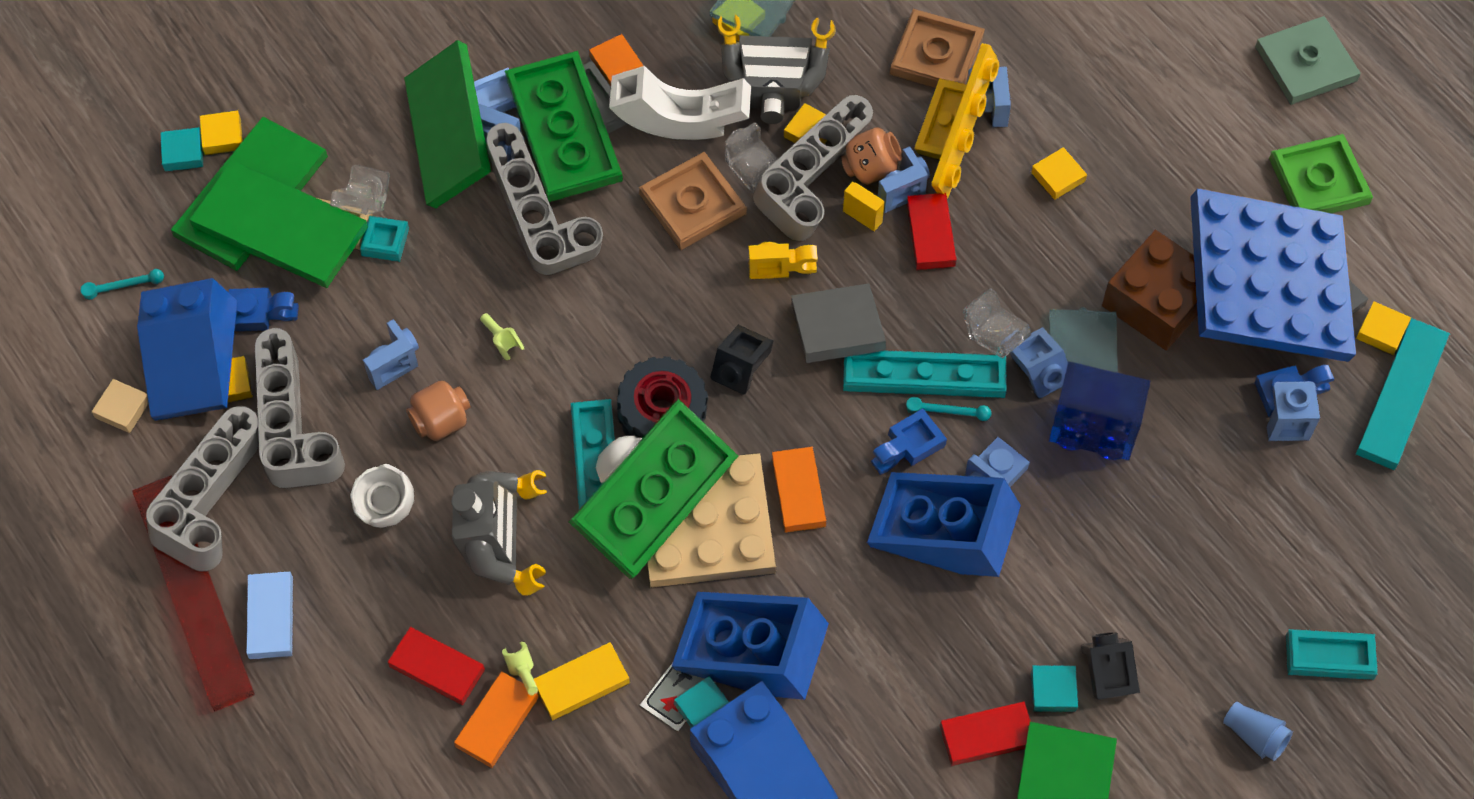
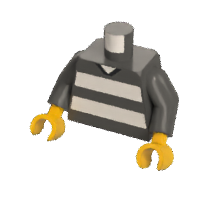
(775, 67)
(487, 525)

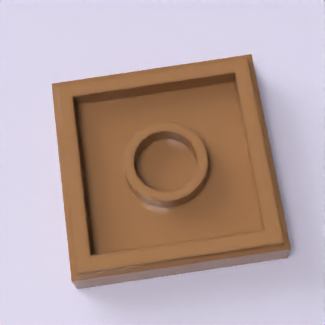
(936, 49)
(692, 200)

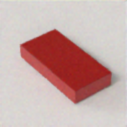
(931, 231)
(436, 666)
(986, 733)

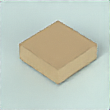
(121, 406)

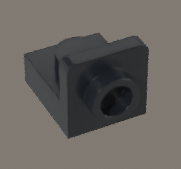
(739, 358)
(1111, 666)

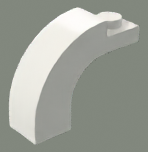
(675, 112)

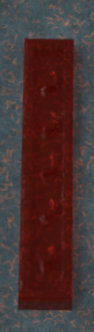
(201, 618)

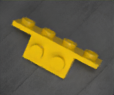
(951, 119)

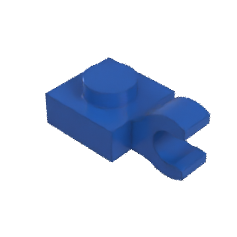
(258, 307)
(1264, 382)
(910, 438)

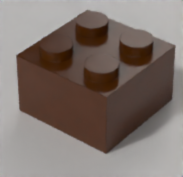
(1155, 290)

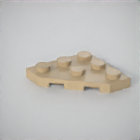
(723, 534)

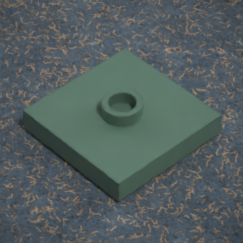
(1307, 60)

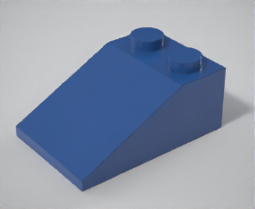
(187, 347)
(947, 521)
(753, 641)
(758, 751)

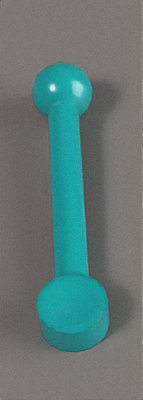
(90, 290)
(915, 404)

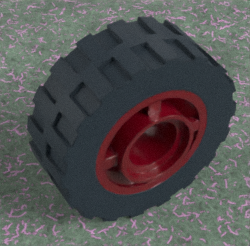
(656, 381)

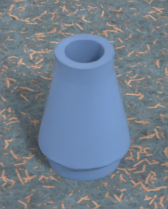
(1258, 730)

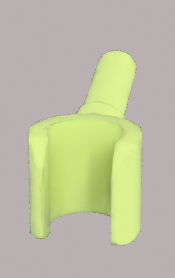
(503, 338)
(521, 665)

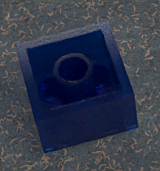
(1099, 411)

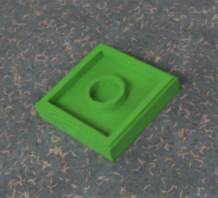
(1321, 175)

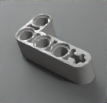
(816, 158)
(534, 198)
(286, 407)
(211, 482)

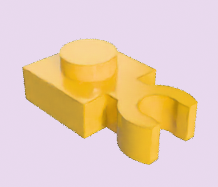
(777, 260)

